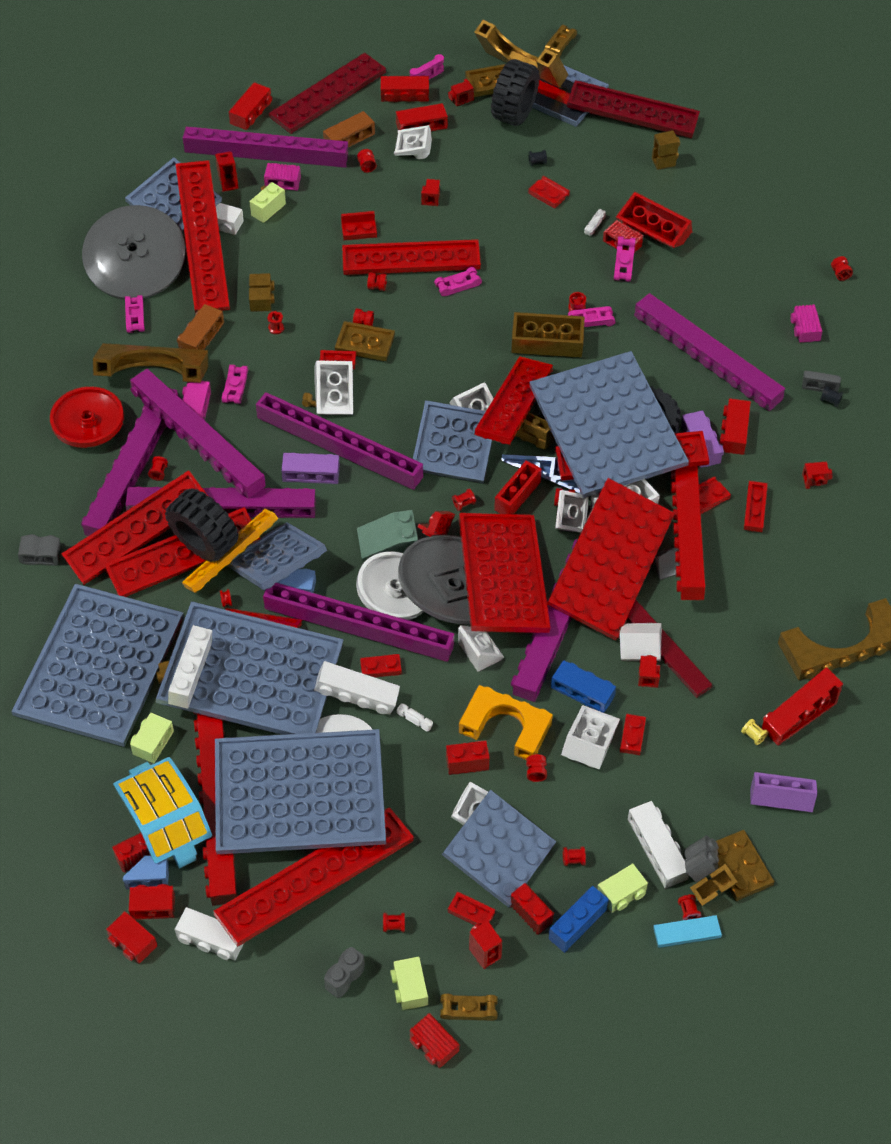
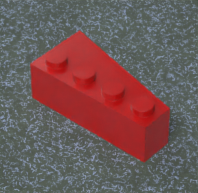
(803, 706)

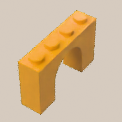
(489, 703)

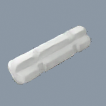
(595, 222)
(414, 717)

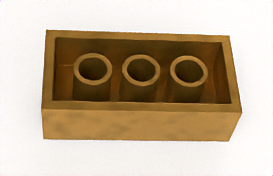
(548, 334)

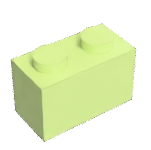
(267, 202)
(152, 737)
(623, 888)
(410, 983)

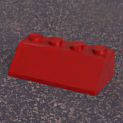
(655, 220)

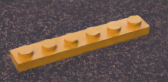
(246, 536)

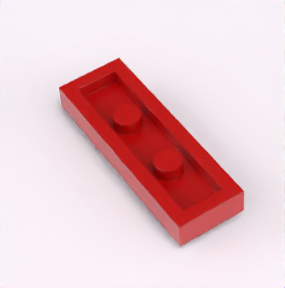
(755, 506)

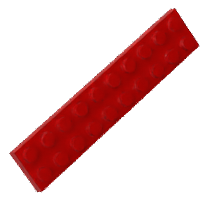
(202, 235)
(305, 882)

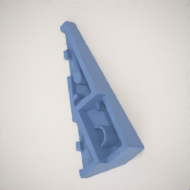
(549, 468)

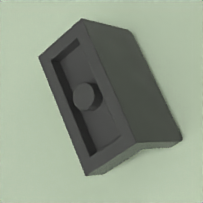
(818, 381)
(665, 563)

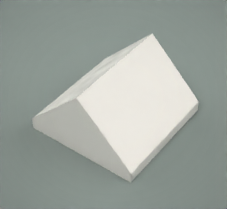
(571, 511)
(640, 640)
(478, 647)

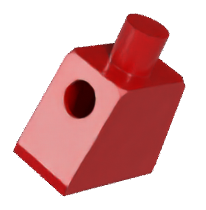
(226, 165)

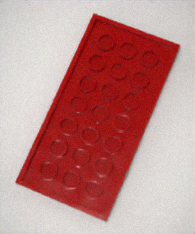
(611, 559)
(503, 573)

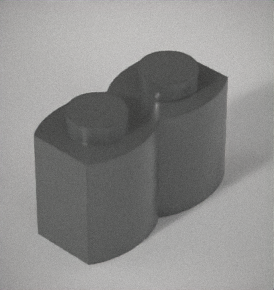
(39, 550)
(701, 858)
(341, 974)

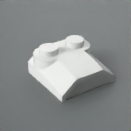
(414, 142)
(468, 802)

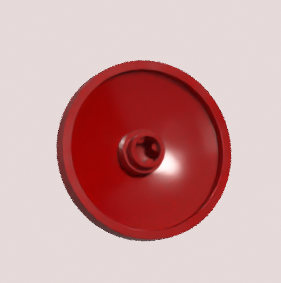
(86, 417)

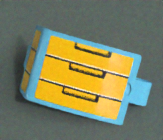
(164, 811)

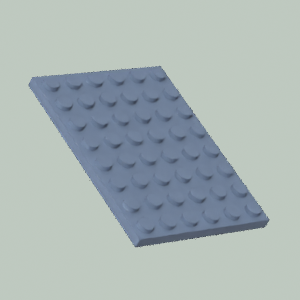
(608, 423)
(98, 665)
(255, 671)
(299, 791)

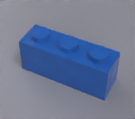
(583, 686)
(578, 919)

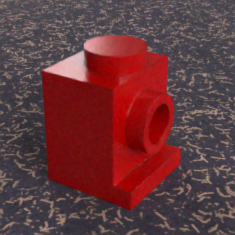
(461, 93)
(430, 193)
(816, 474)
(649, 672)

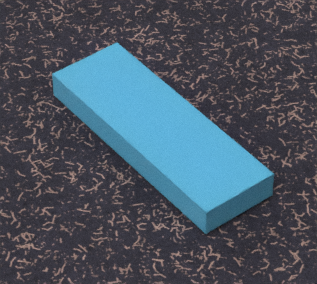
(687, 931)

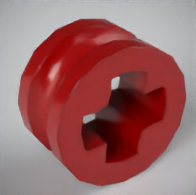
(225, 598)

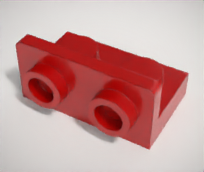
(358, 225)
(438, 523)

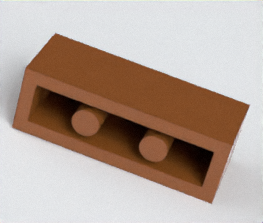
(352, 129)
(201, 329)

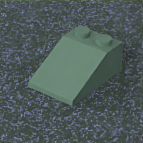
(387, 534)

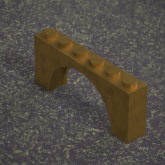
(497, 45)
(114, 357)
(811, 658)

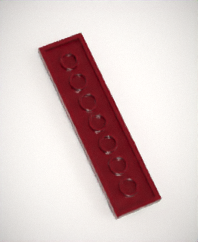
(327, 93)
(633, 108)

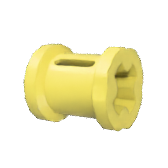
(754, 732)

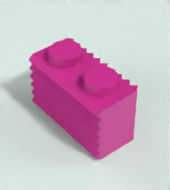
(283, 175)
(806, 323)

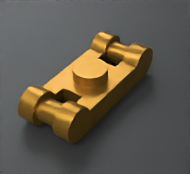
(561, 39)
(468, 1007)

